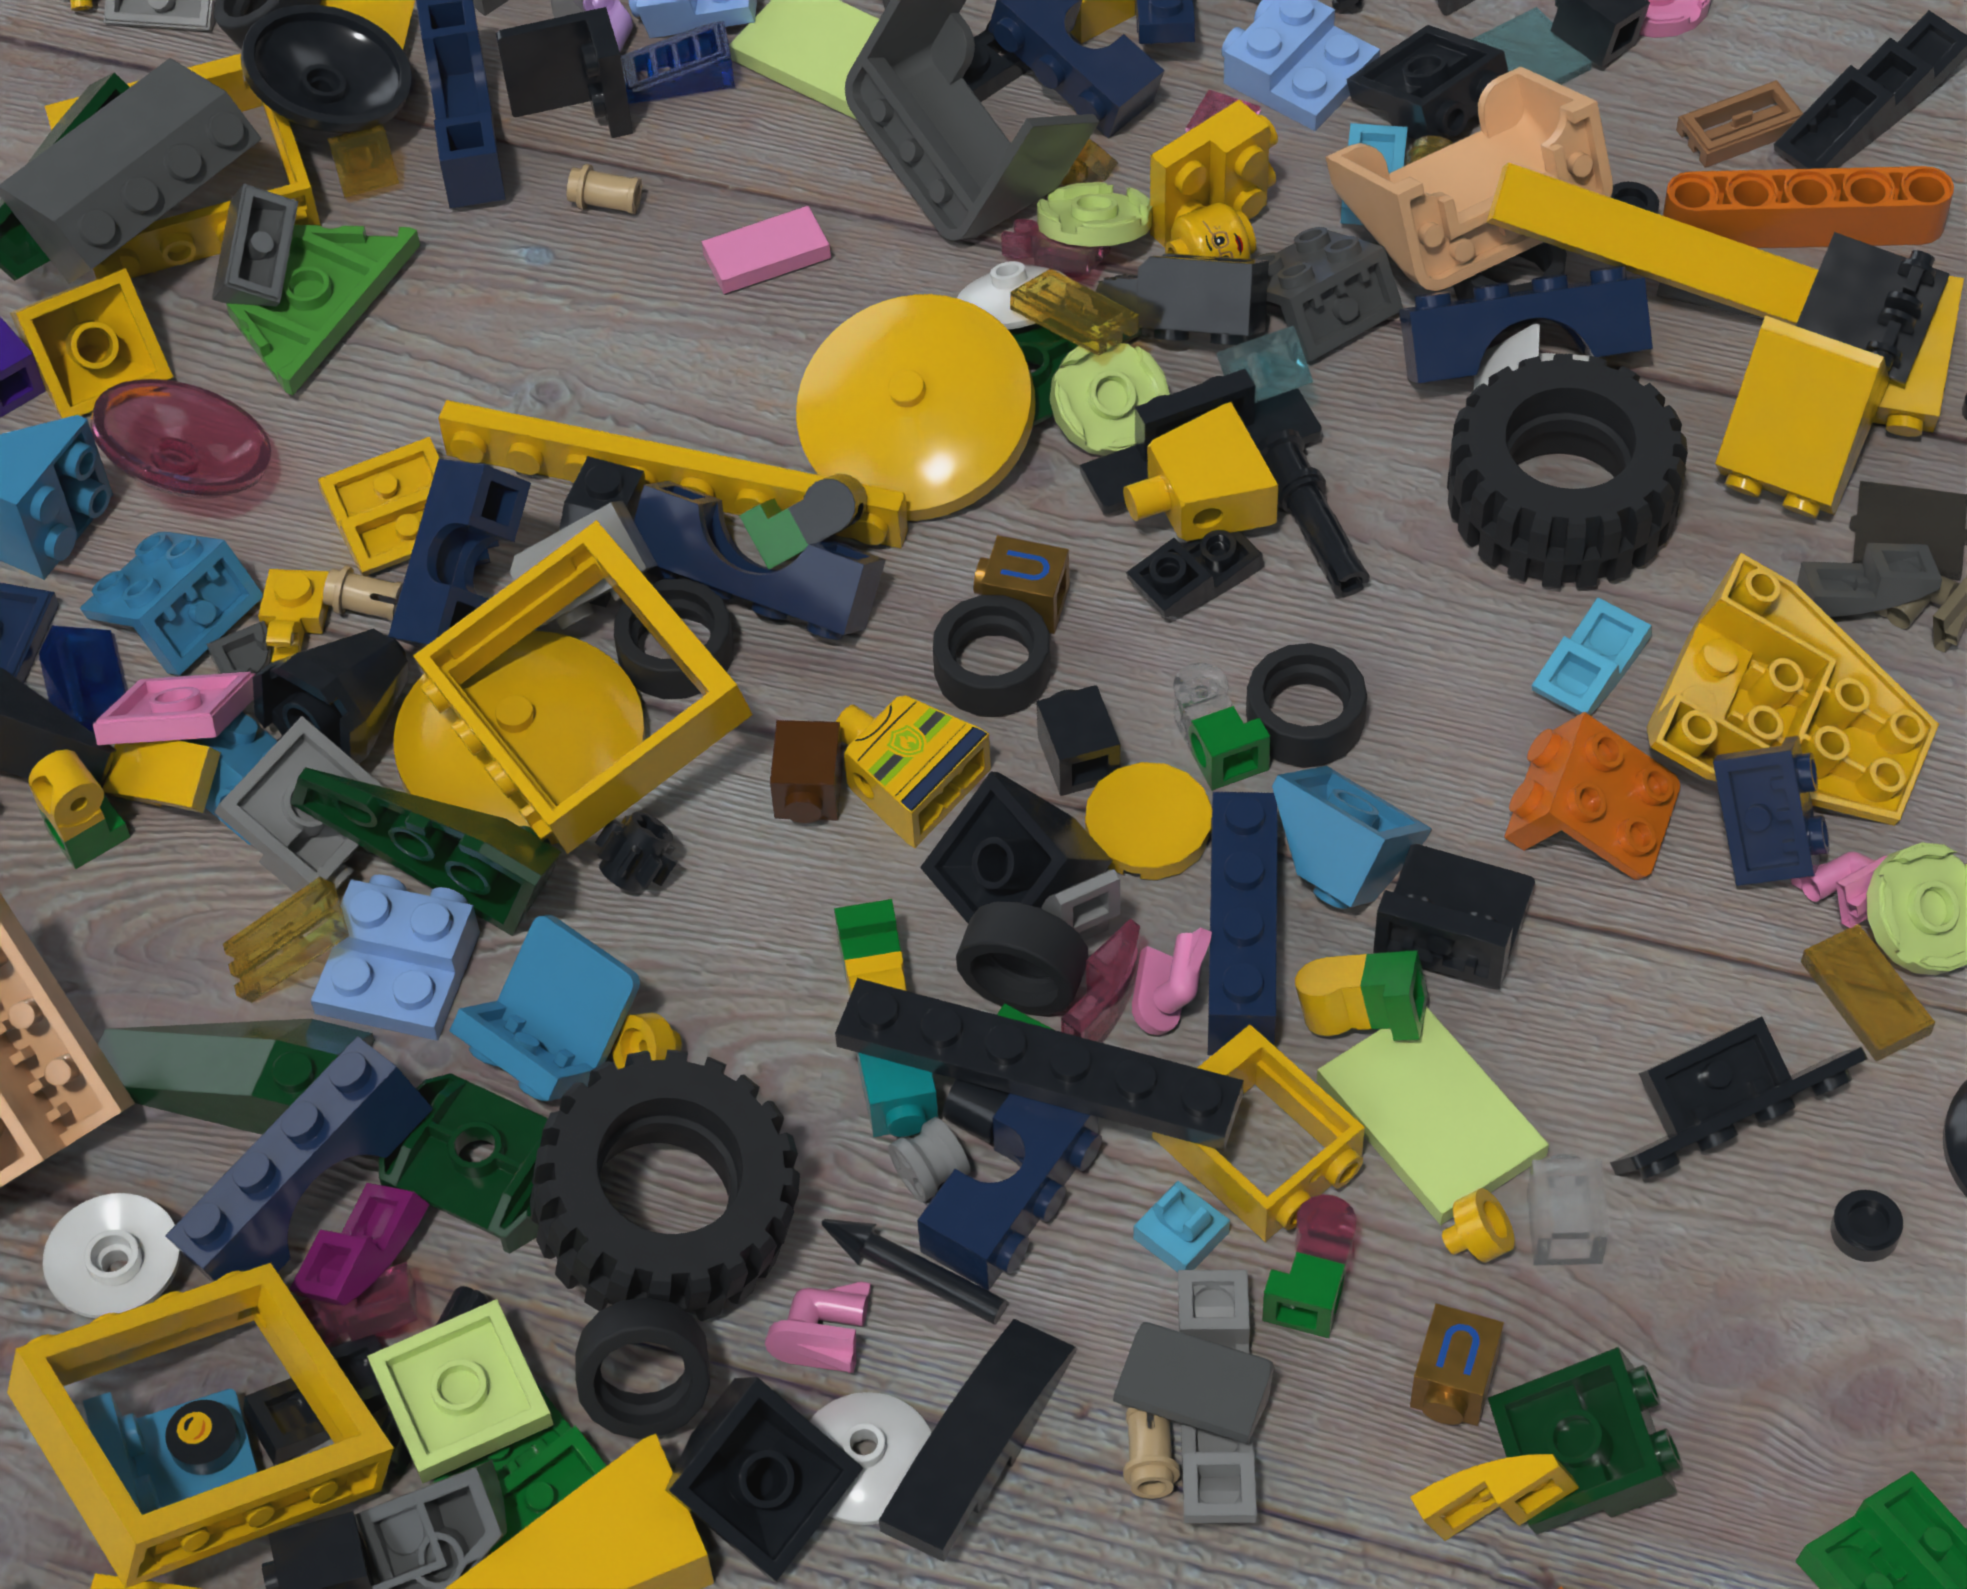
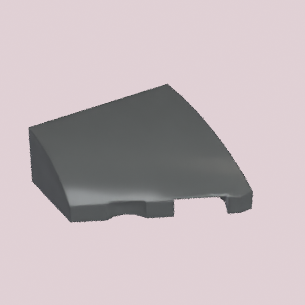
(436, 1530)

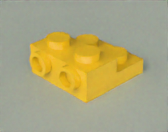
(1213, 164)

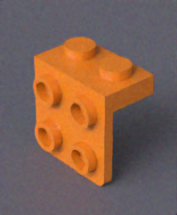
(1596, 793)

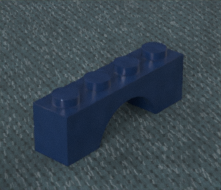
(460, 102)
(1600, 315)
(825, 585)
(1242, 916)
(348, 1111)

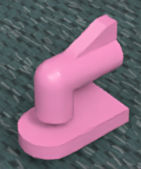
(1848, 876)
(1168, 982)
(816, 1345)

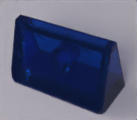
(81, 672)

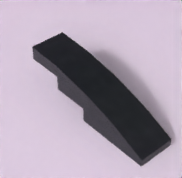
(1875, 97)
(976, 1439)

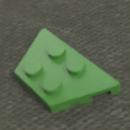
(324, 292)

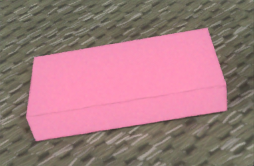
(766, 249)

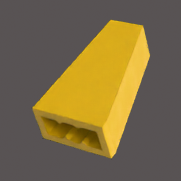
(605, 1535)

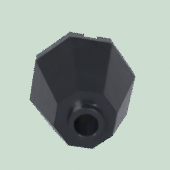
(337, 687)

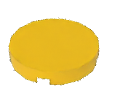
(1150, 819)

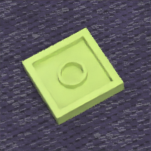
(460, 1391)

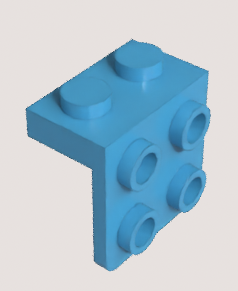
(553, 1011)

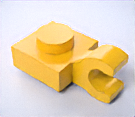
(292, 607)

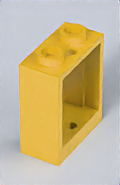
(1261, 1064)

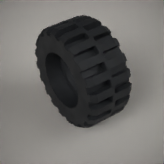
(1578, 412)
(680, 1107)

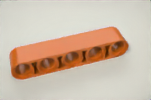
(1811, 204)

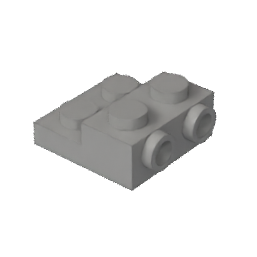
(291, 841)

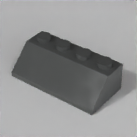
(127, 166)

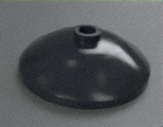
(326, 68)

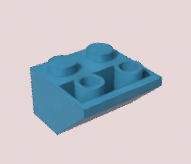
(48, 492)

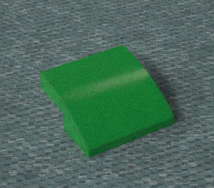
(539, 1471)
(1892, 1542)

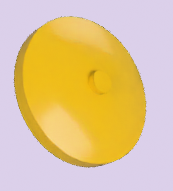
(918, 402)
(552, 703)

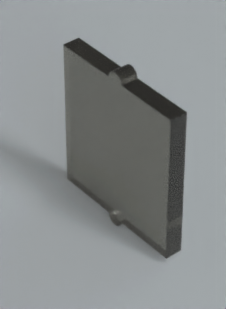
(1912, 517)

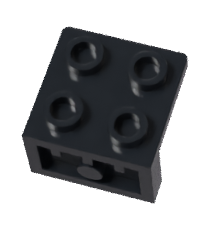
(565, 65)
(1455, 914)

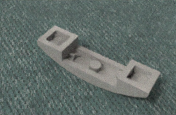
(1216, 1469)

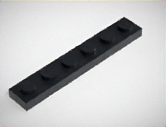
(1040, 1064)

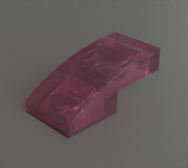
(1110, 982)

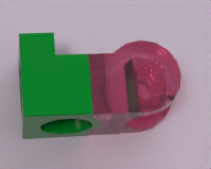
(1324, 1251)

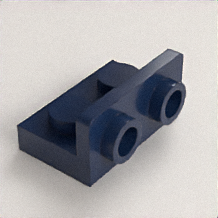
(1771, 812)

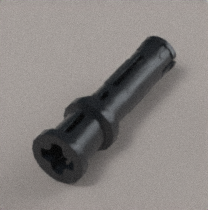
(1302, 495)

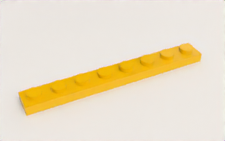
(561, 449)

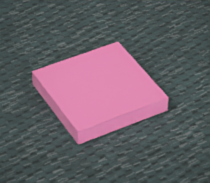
(175, 708)

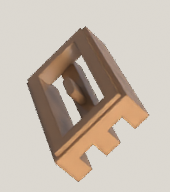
(1747, 128)

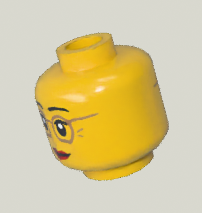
(1213, 232)

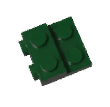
(1598, 1429)

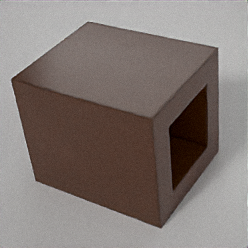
(806, 770)

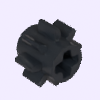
(636, 852)

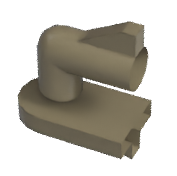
(1947, 621)

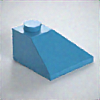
(1343, 835)

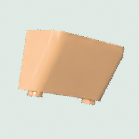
(1438, 207)

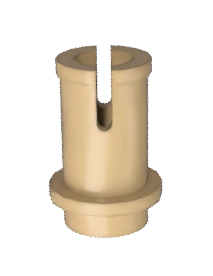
(603, 190)
(359, 593)
(1150, 1455)

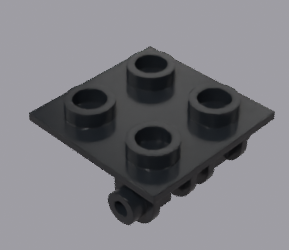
(1874, 301)

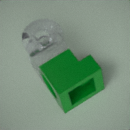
(1213, 729)

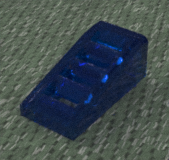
(696, 64)

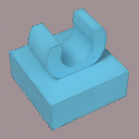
(1181, 1228)

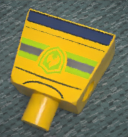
(912, 763)

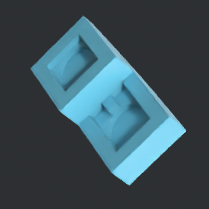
(1593, 659)

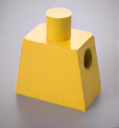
(1206, 478)

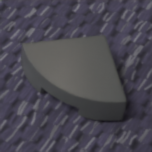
(242, 650)

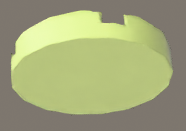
(1094, 215)
(1098, 395)
(1920, 908)

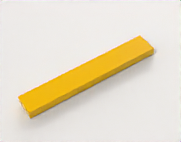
(1650, 244)

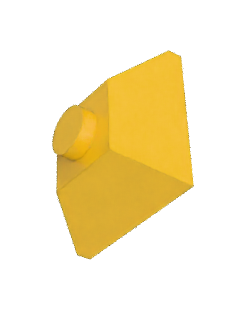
(90, 341)

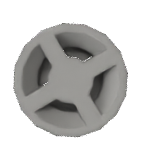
(928, 1158)

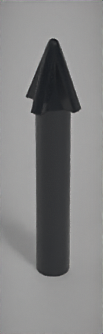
(861, 1242)

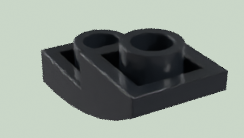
(1195, 573)

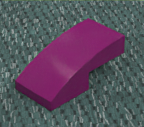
(350, 1261)

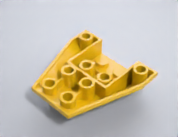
(1778, 668)

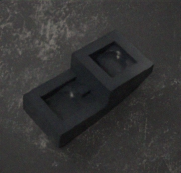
(285, 1418)

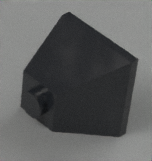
(1011, 850)
(760, 1475)

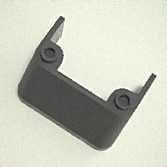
(938, 132)

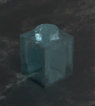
(1272, 361)

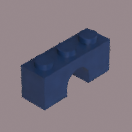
(1104, 81)
(462, 516)
(985, 1225)

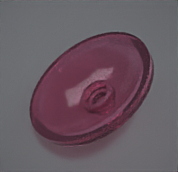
(180, 438)

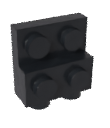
(1429, 81)

